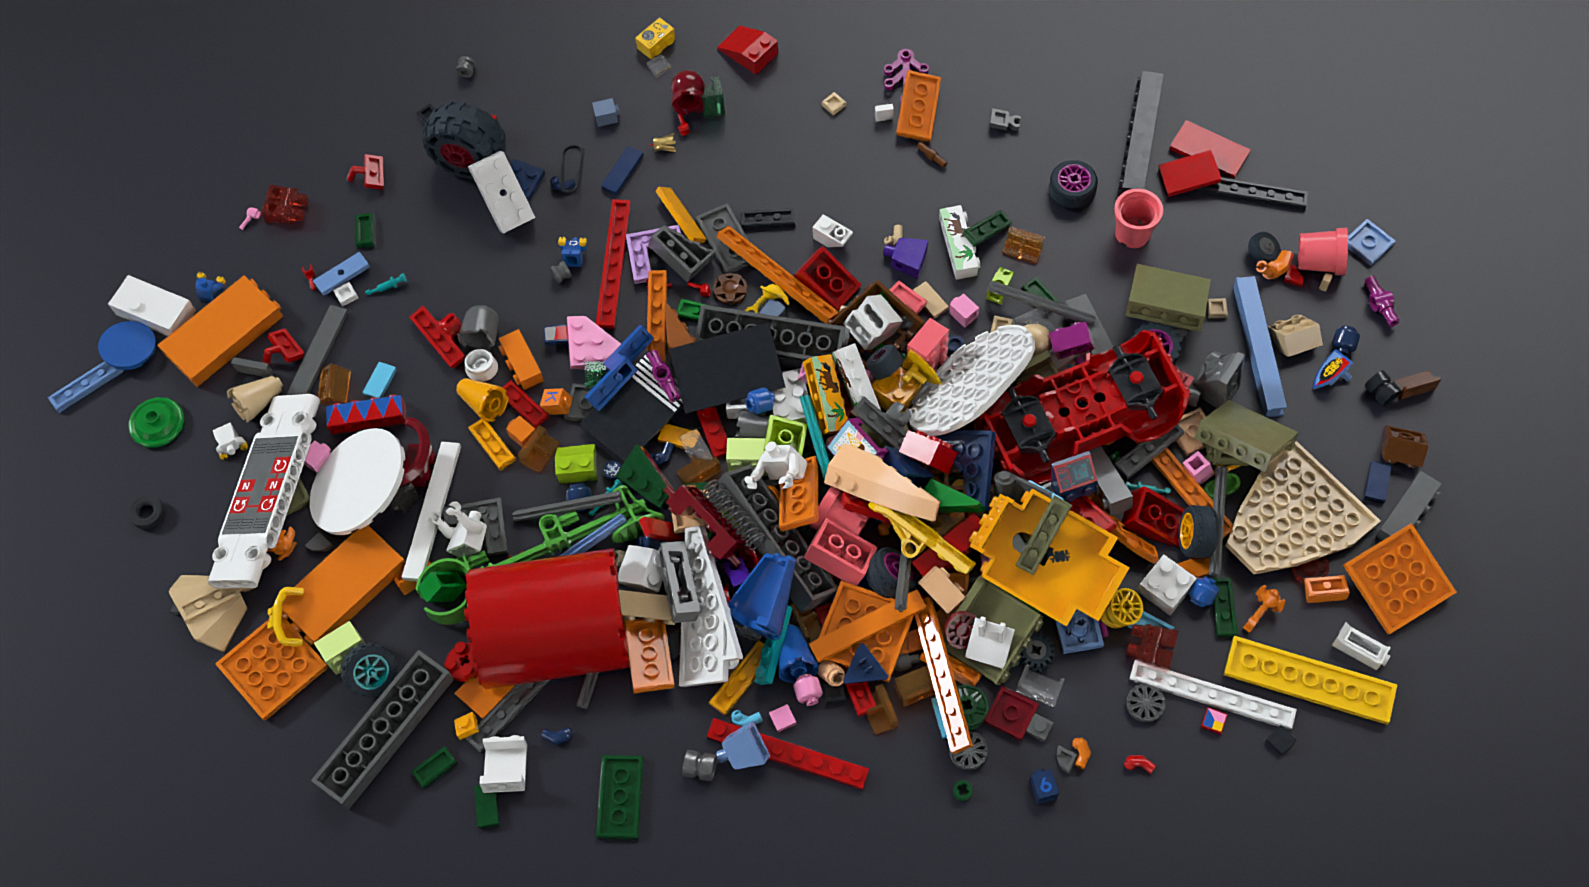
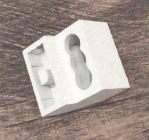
(873, 322)

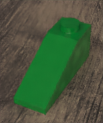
(952, 500)

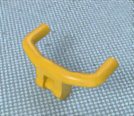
(275, 616)

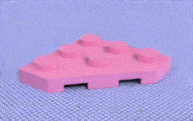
(588, 342)

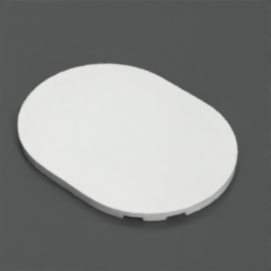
(972, 380)

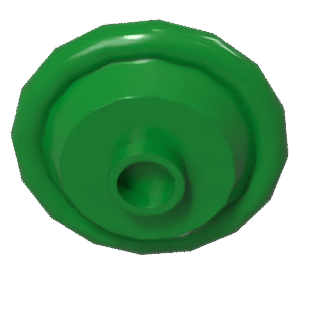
(156, 422)

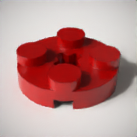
(454, 662)

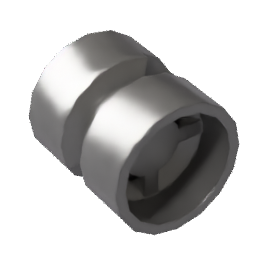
(703, 765)

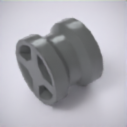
(465, 66)
(560, 272)

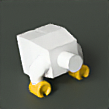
(228, 440)

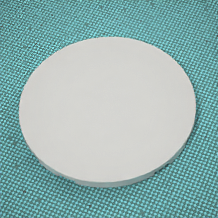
(357, 481)

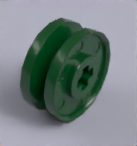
(976, 703)

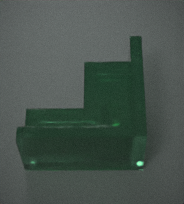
(713, 99)

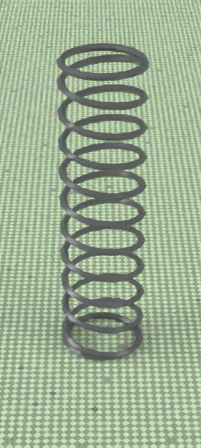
(757, 535)

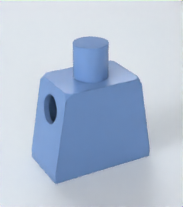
(744, 748)

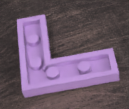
(638, 253)

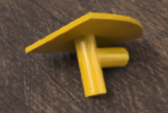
(919, 370)

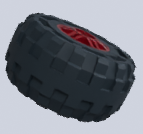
(461, 136)

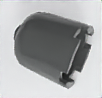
(479, 328)
(751, 425)

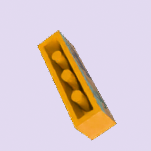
(825, 393)

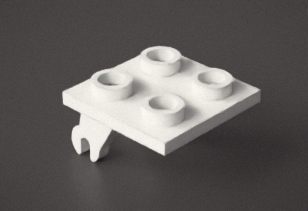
(990, 642)

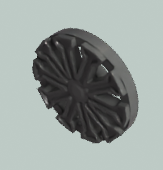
(1145, 703)
(970, 753)

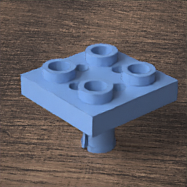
(1078, 627)

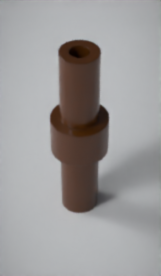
(931, 154)

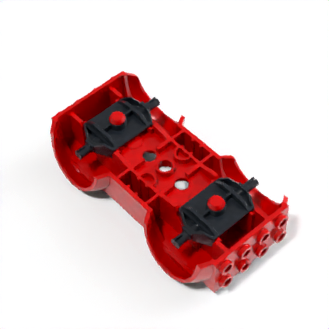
(1140, 402)

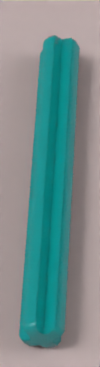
(815, 433)

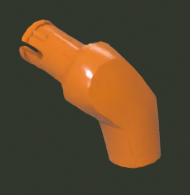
(1277, 267)

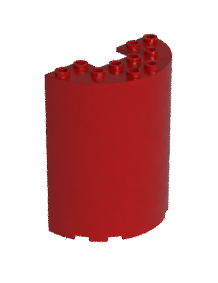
(546, 619)

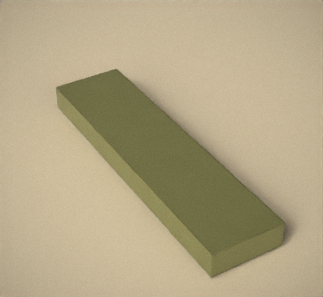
(1043, 535)

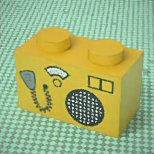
(655, 38)

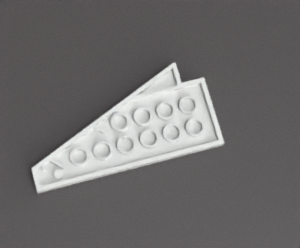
(711, 639)

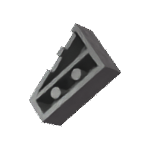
(680, 253)

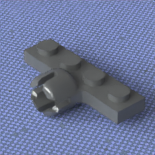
(886, 425)

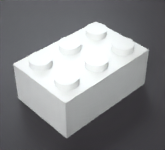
(787, 400)

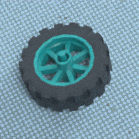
(352, 662)

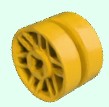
(1123, 609)

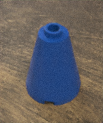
(796, 656)

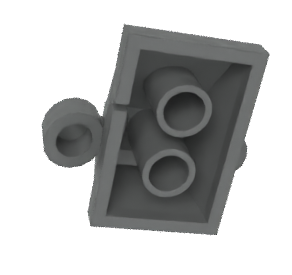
(1217, 379)

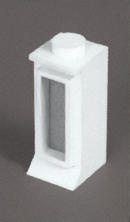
(1361, 647)

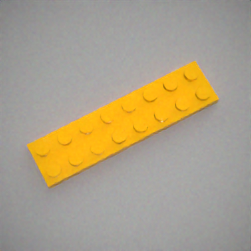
(1311, 680)

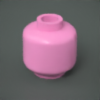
(808, 689)

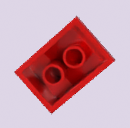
(750, 48)
(827, 278)
(1153, 517)

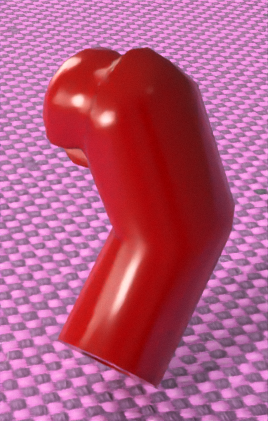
(1139, 761)

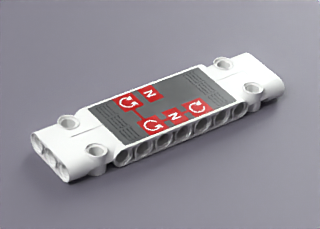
(264, 492)

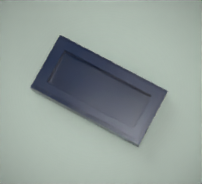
(1377, 482)

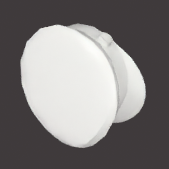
(480, 365)

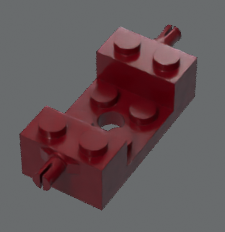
(689, 501)

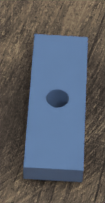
(341, 273)

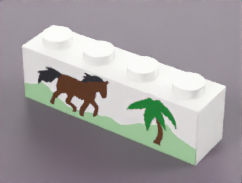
(960, 250)
(854, 375)

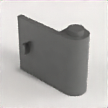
(1014, 486)

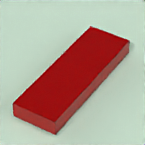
(524, 405)
(660, 530)

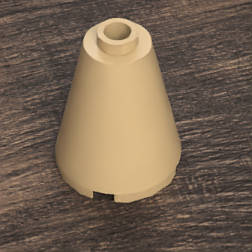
(254, 396)

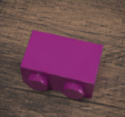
(1071, 340)

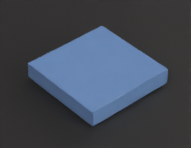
(1369, 242)

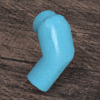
(741, 719)

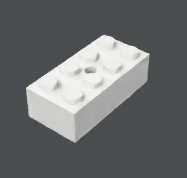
(494, 175)

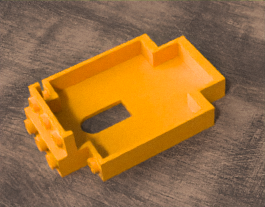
(1056, 588)

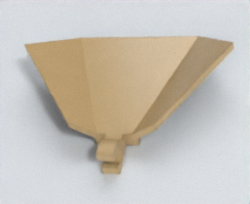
(208, 611)

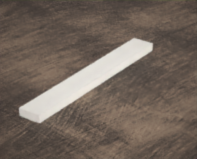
(433, 502)
(1213, 695)

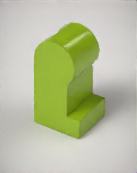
(1004, 277)

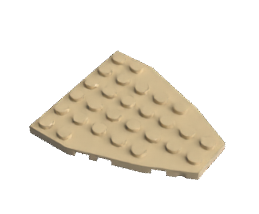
(1296, 515)

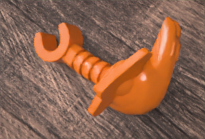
(284, 544)
(1270, 599)

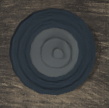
(1264, 247)

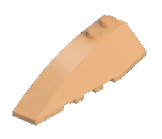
(876, 482)

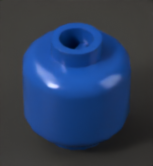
(760, 401)
(1203, 591)

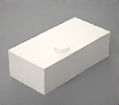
(151, 306)

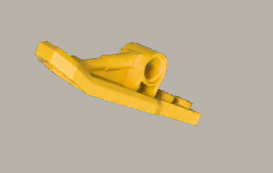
(914, 531)

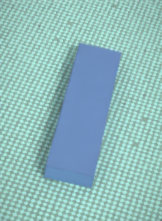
(83, 386)

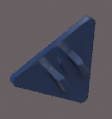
(864, 667)

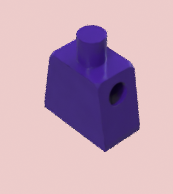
(907, 255)
(734, 575)

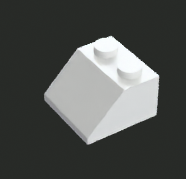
(641, 570)

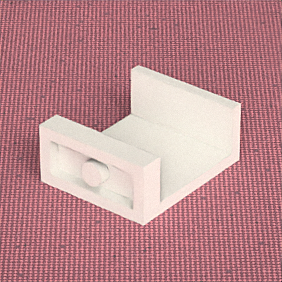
(504, 764)

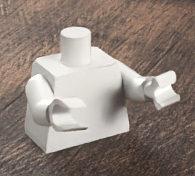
(780, 463)
(468, 533)

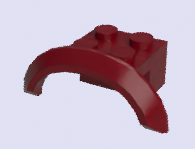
(418, 457)

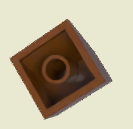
(1404, 446)

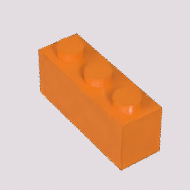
(520, 360)

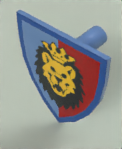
(1331, 370)

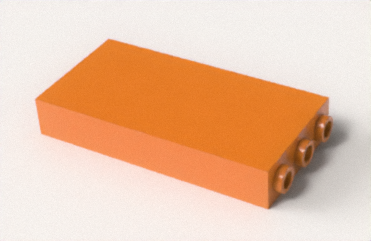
(221, 330)
(342, 584)

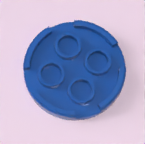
(127, 345)

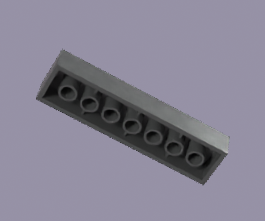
(791, 337)
(810, 583)
(382, 729)

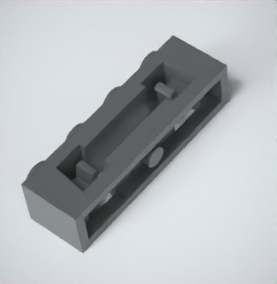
(688, 606)

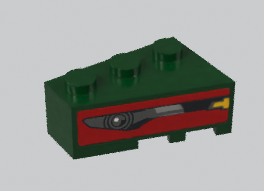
(645, 477)

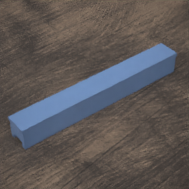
(1259, 347)

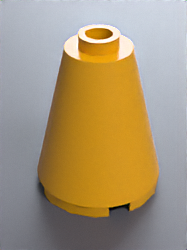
(483, 398)

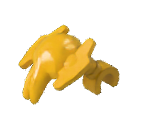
(770, 292)

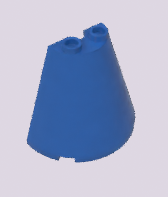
(764, 596)

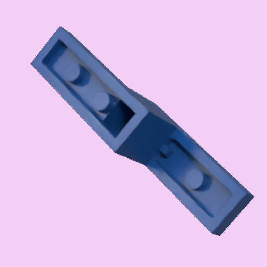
(619, 367)

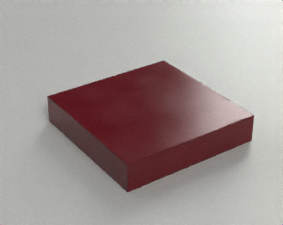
(1011, 713)

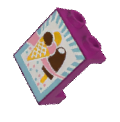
(853, 434)

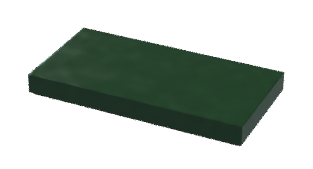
(620, 797)

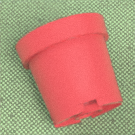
(1131, 208)
(1324, 251)
(832, 508)

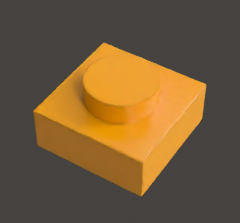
(466, 725)

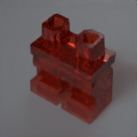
(284, 205)
(1151, 645)

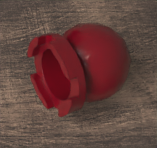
(687, 92)

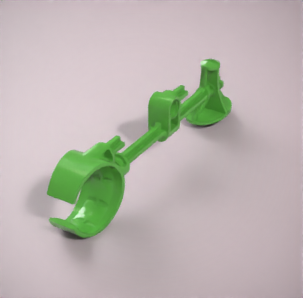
(554, 541)

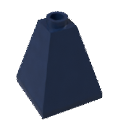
(907, 467)

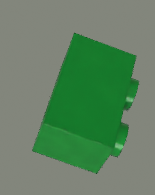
(442, 587)

